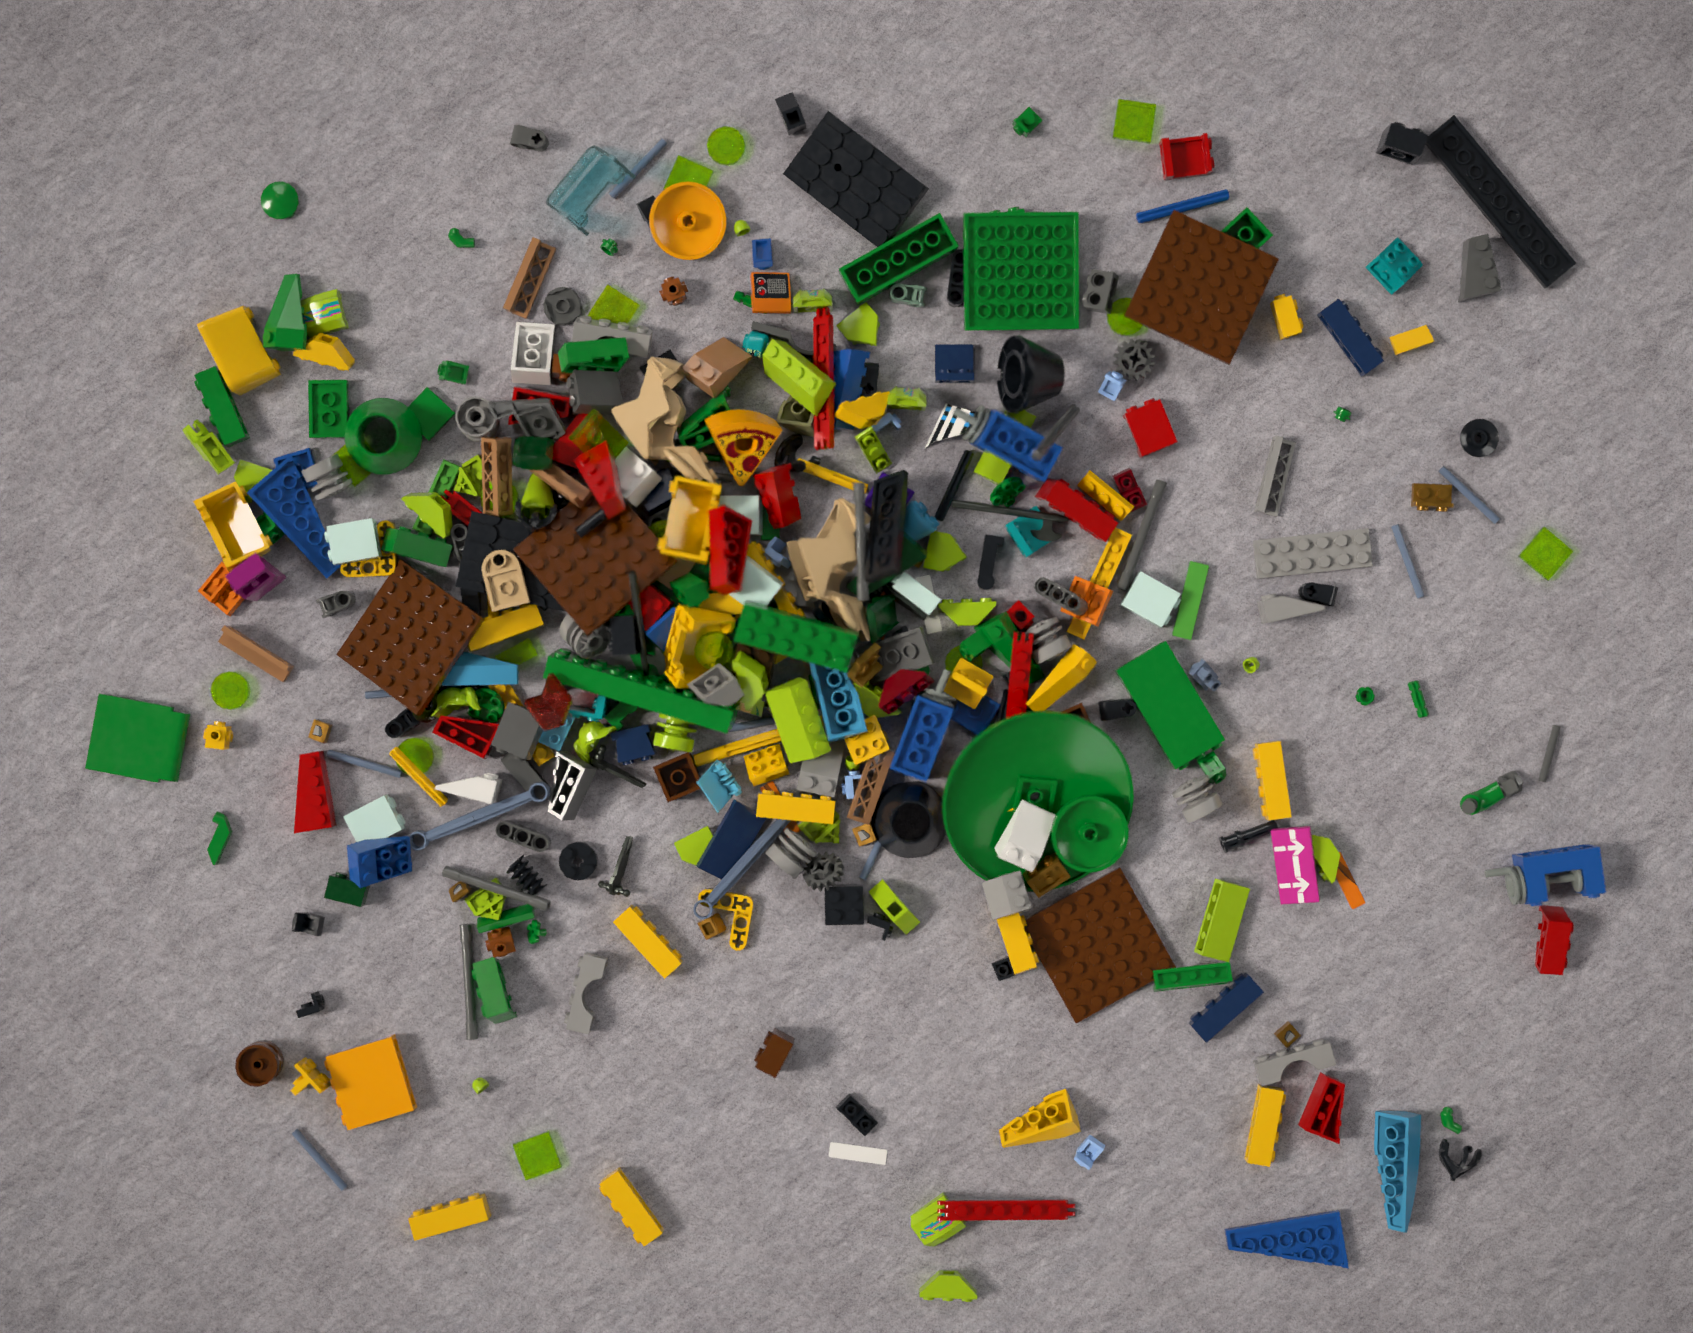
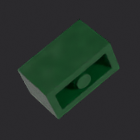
(343, 890)

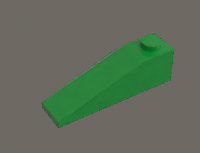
(285, 323)
(1000, 633)

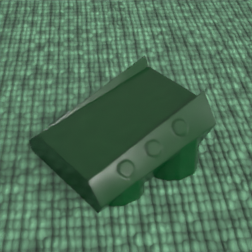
(533, 453)
(881, 616)

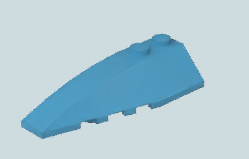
(480, 670)
(837, 703)
(1398, 1157)

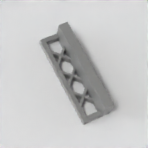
(1269, 473)

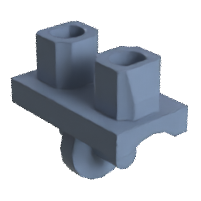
(1205, 675)

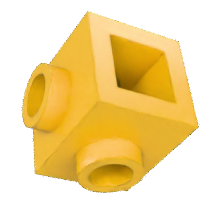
(218, 742)

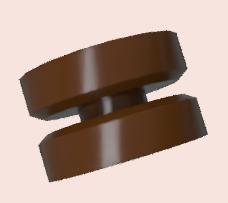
(249, 1069)

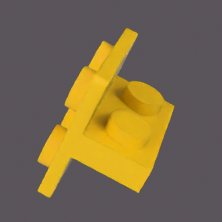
(968, 683)
(868, 744)
(766, 765)
(311, 1076)

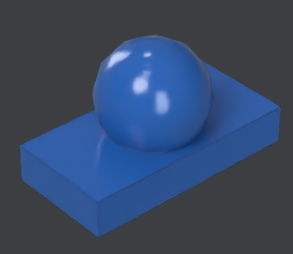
(762, 253)

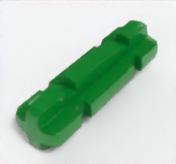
(745, 299)
(1418, 699)

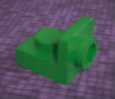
(1026, 122)
(453, 372)
(269, 528)
(1212, 767)

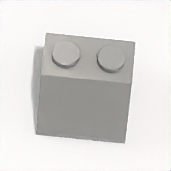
(717, 687)
(1006, 895)

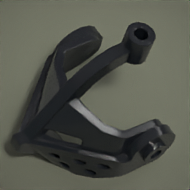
(789, 448)
(534, 523)
(1454, 1169)

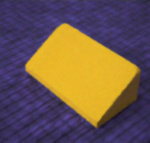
(1411, 339)

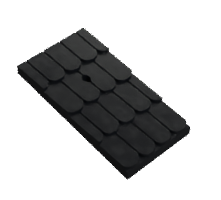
(855, 180)
(490, 534)

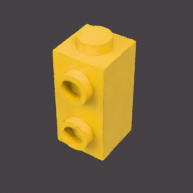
(1286, 317)

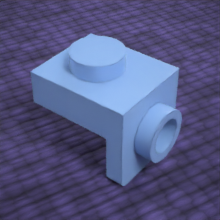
(1112, 385)
(885, 420)
(773, 550)
(847, 787)
(1088, 1152)

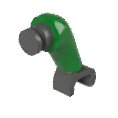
(1490, 795)

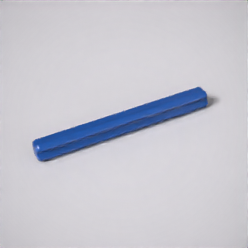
(1182, 206)

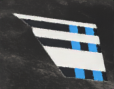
(949, 424)

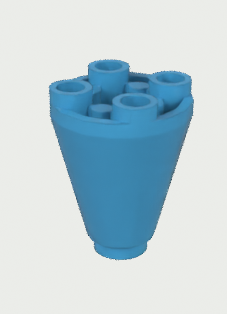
(918, 522)

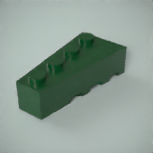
(911, 555)

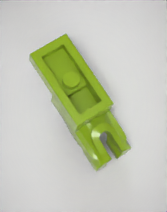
(208, 447)

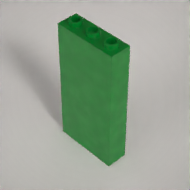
(1170, 705)

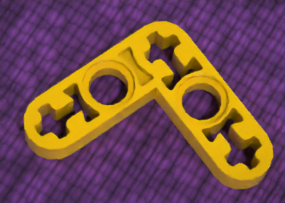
(377, 563)
(738, 912)

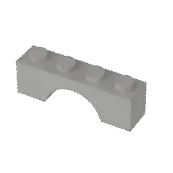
(637, 338)
(581, 1016)
(1270, 1068)

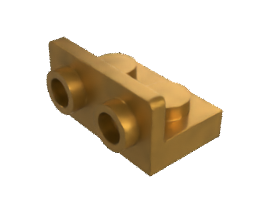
(1431, 496)
(865, 666)
(1046, 875)

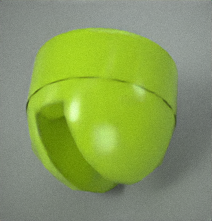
(741, 228)
(1251, 669)
(850, 764)
(479, 1085)

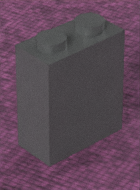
(594, 390)
(517, 733)

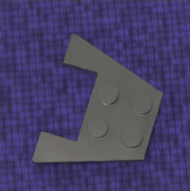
(535, 416)

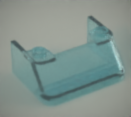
(584, 184)

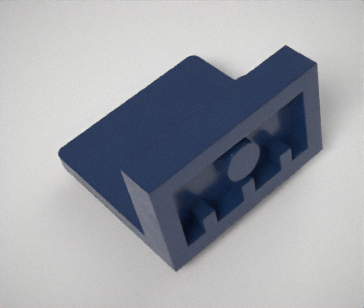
(954, 363)

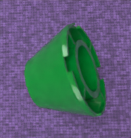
(406, 445)

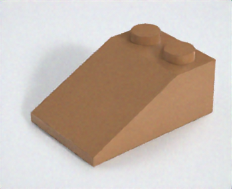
(715, 366)

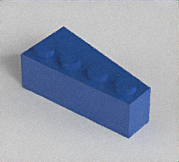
(847, 376)

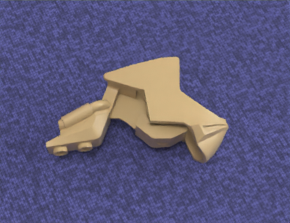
(655, 417)
(825, 561)

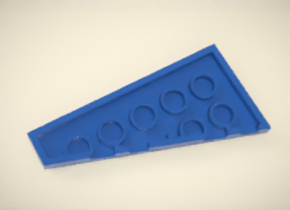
(290, 507)
(1299, 1238)

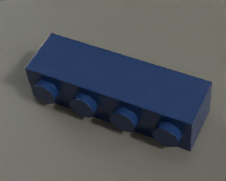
(1350, 337)
(1225, 1007)

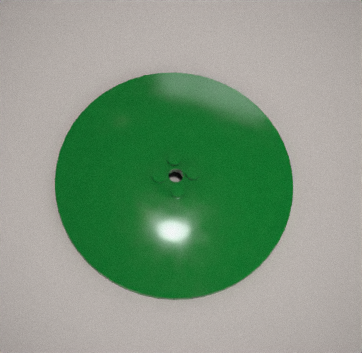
(1021, 756)

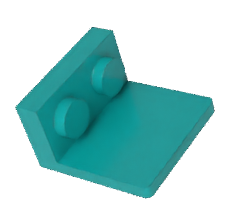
(1394, 266)
(1020, 532)
(599, 710)

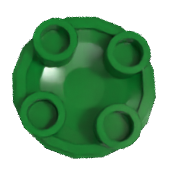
(279, 200)
(1007, 491)
(491, 706)

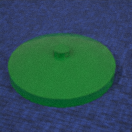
(1089, 833)

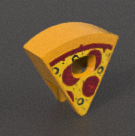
(743, 440)

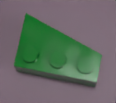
(594, 355)
(695, 430)
(417, 546)
(493, 991)

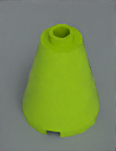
(537, 498)

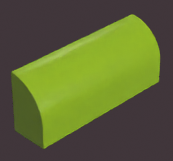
(994, 468)
(1221, 920)

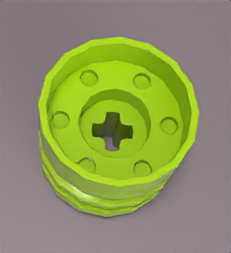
(675, 734)

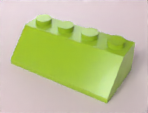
(797, 375)
(797, 720)

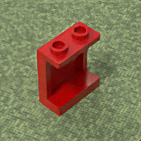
(1186, 157)
(1150, 427)

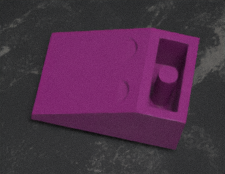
(254, 578)

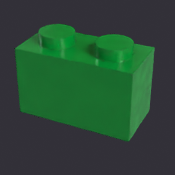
(690, 589)

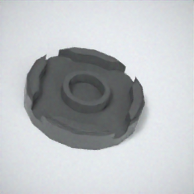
(562, 306)

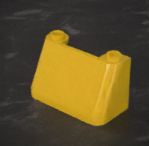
(238, 350)
(688, 519)
(232, 525)
(685, 631)

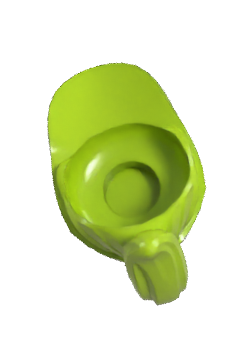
(453, 698)
(589, 738)

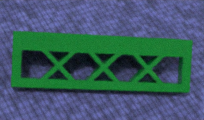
(1192, 976)

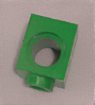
(974, 645)

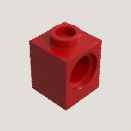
(1018, 606)

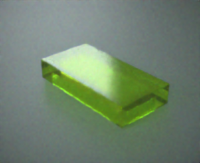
(519, 653)

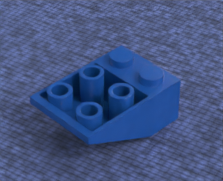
(378, 859)

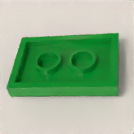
(328, 408)

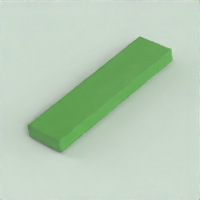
(444, 480)
(1190, 600)

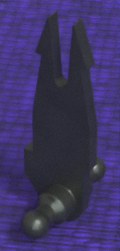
(900, 599)
(598, 762)
(613, 886)

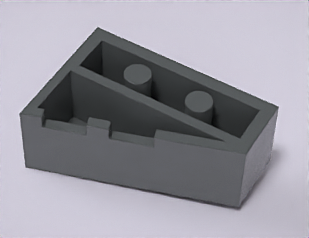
(1478, 269)
(570, 785)

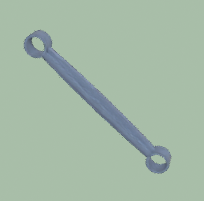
(479, 816)
(743, 865)

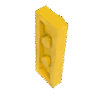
(1105, 495)

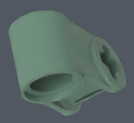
(909, 295)

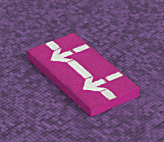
(1295, 865)

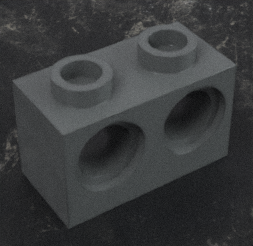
(1105, 291)

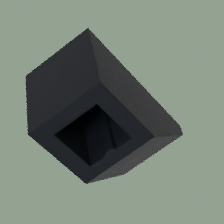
(791, 113)

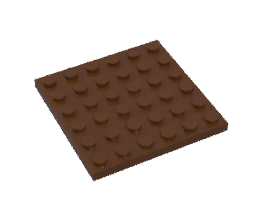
(1201, 287)
(592, 572)
(410, 637)
(1097, 944)

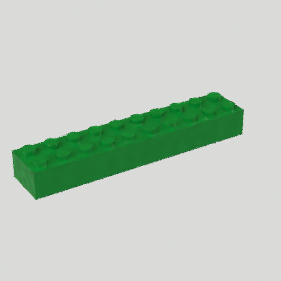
(638, 690)

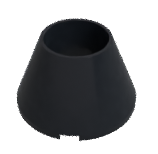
(1028, 374)
(897, 796)

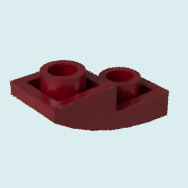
(1129, 488)

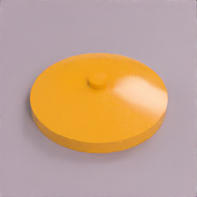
(687, 220)

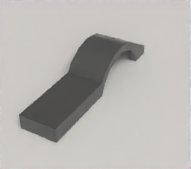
(781, 334)

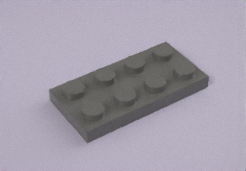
(899, 652)

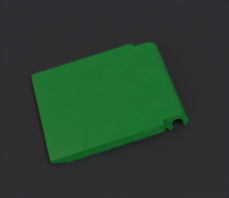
(137, 739)

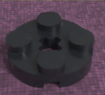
(584, 852)

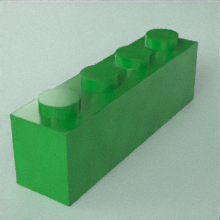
(221, 406)

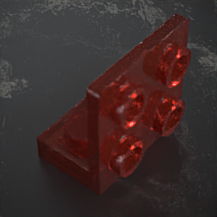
(551, 706)

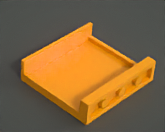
(370, 1082)

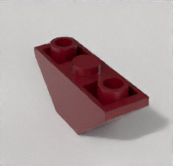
(902, 688)

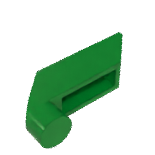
(219, 838)

